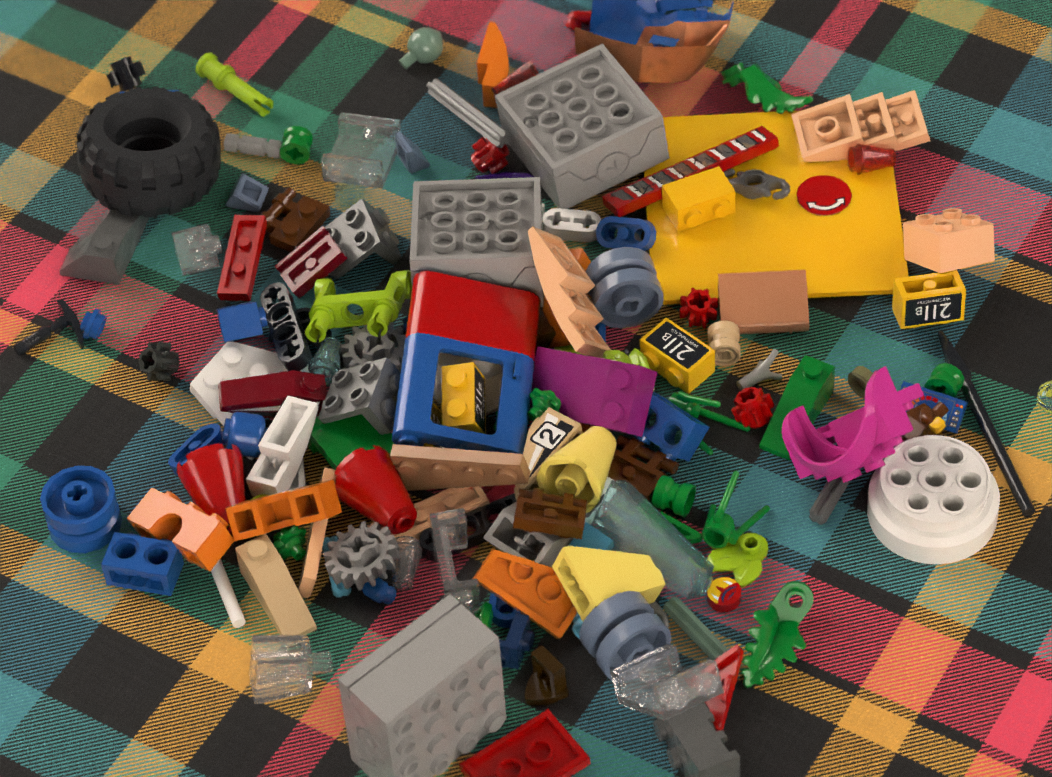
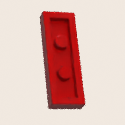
(242, 257)

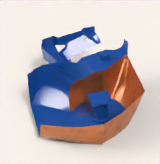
(652, 43)

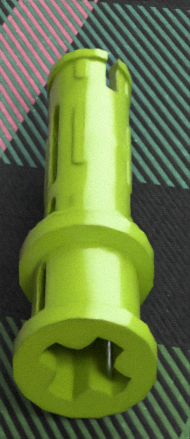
(225, 78)

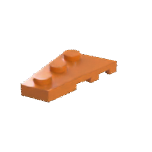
(529, 589)

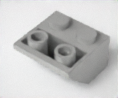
(534, 546)

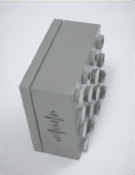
(582, 127)
(477, 230)
(424, 695)

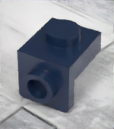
(517, 642)

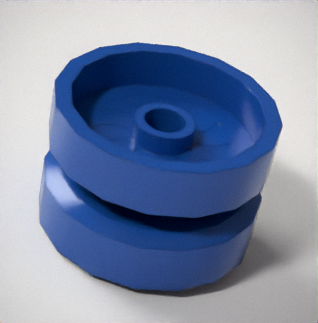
(81, 509)

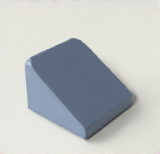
(410, 154)
(247, 194)

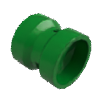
(673, 496)

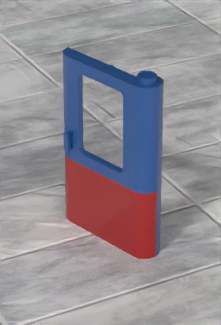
(473, 323)

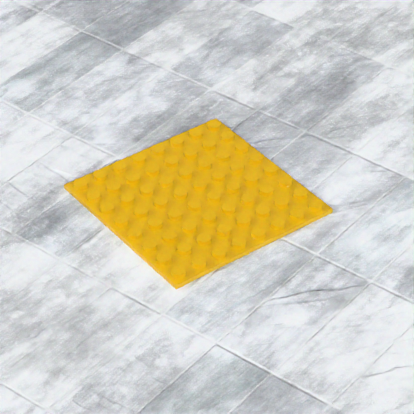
(841, 252)

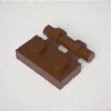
(300, 221)
(640, 475)
(550, 513)

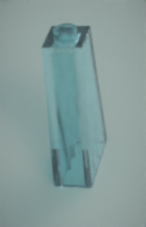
(643, 530)

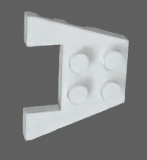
(231, 363)

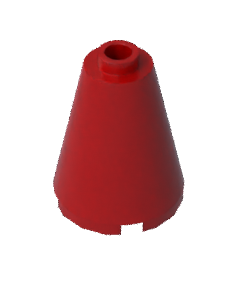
(214, 478)
(375, 489)

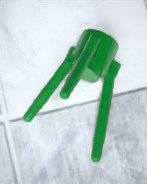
(690, 404)
(720, 526)

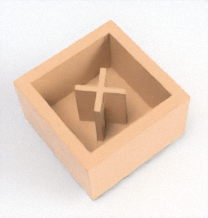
(948, 240)

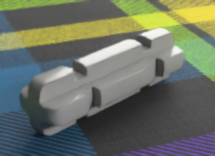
(252, 145)

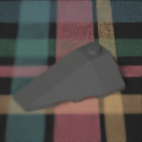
(105, 248)

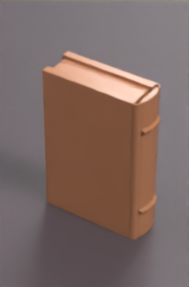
(765, 301)

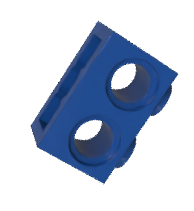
(241, 321)
(668, 421)
(142, 563)

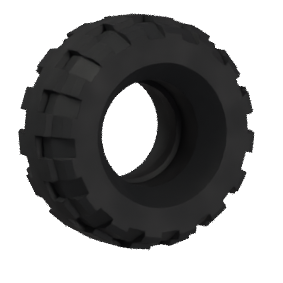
(148, 152)

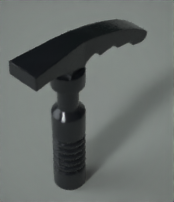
(68, 319)

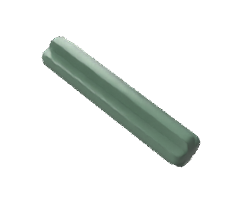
(694, 628)

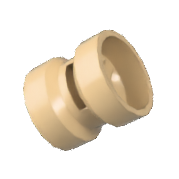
(724, 339)

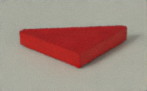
(728, 668)

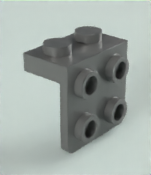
(362, 232)
(364, 390)

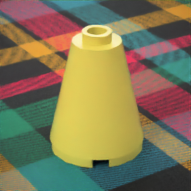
(580, 466)

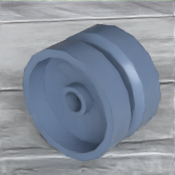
(625, 287)
(622, 630)

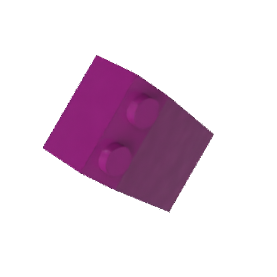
(596, 389)

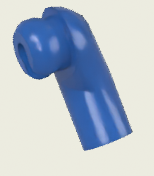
(380, 592)

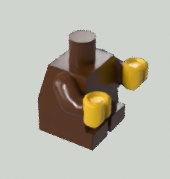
(926, 420)

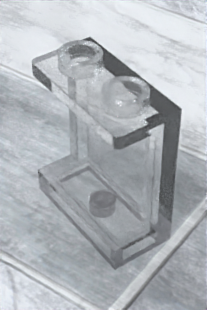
(362, 151)
(450, 534)
(663, 687)

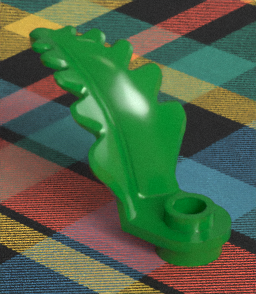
(763, 89)
(776, 634)

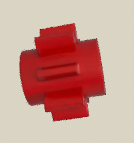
(489, 156)
(698, 307)
(752, 407)

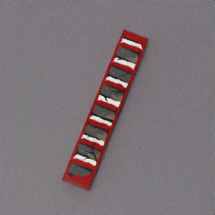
(725, 155)

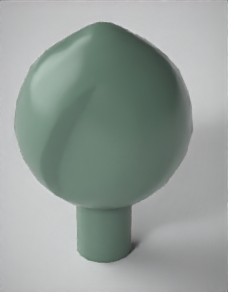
(423, 46)

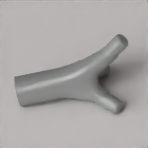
(760, 373)

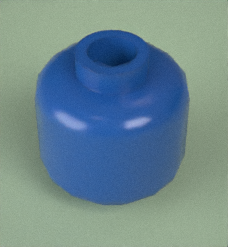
(245, 432)

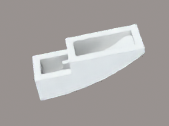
(283, 447)

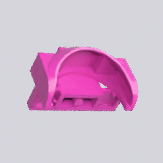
(861, 436)

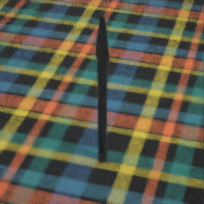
(988, 429)

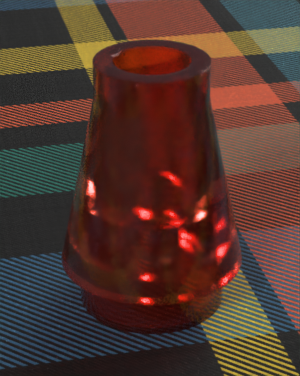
(870, 158)

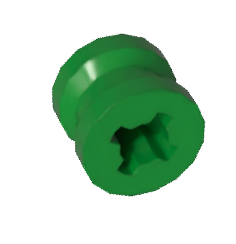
(296, 145)
(945, 379)

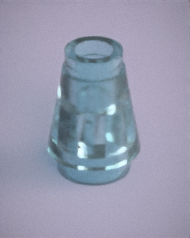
(326, 359)

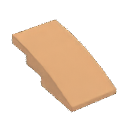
(836, 125)
(566, 290)

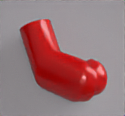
(577, 18)

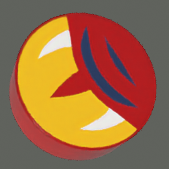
(724, 594)

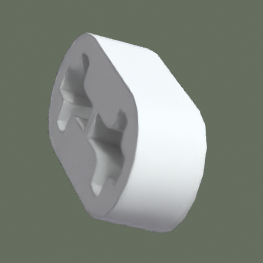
(571, 224)

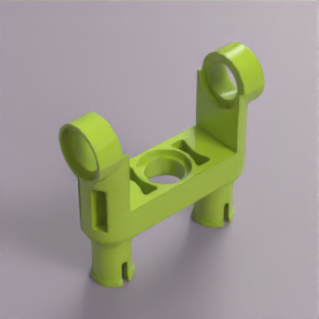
(379, 306)

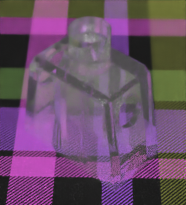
(284, 666)

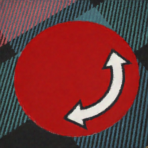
(824, 195)

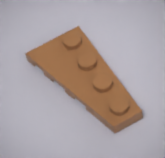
(457, 468)

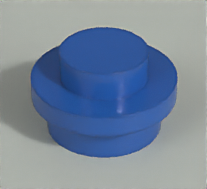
(93, 324)

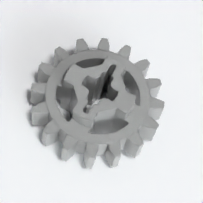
(373, 348)
(361, 555)

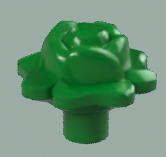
(542, 401)
(290, 542)

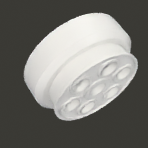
(933, 500)

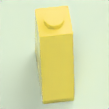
(598, 574)

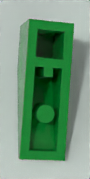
(808, 386)

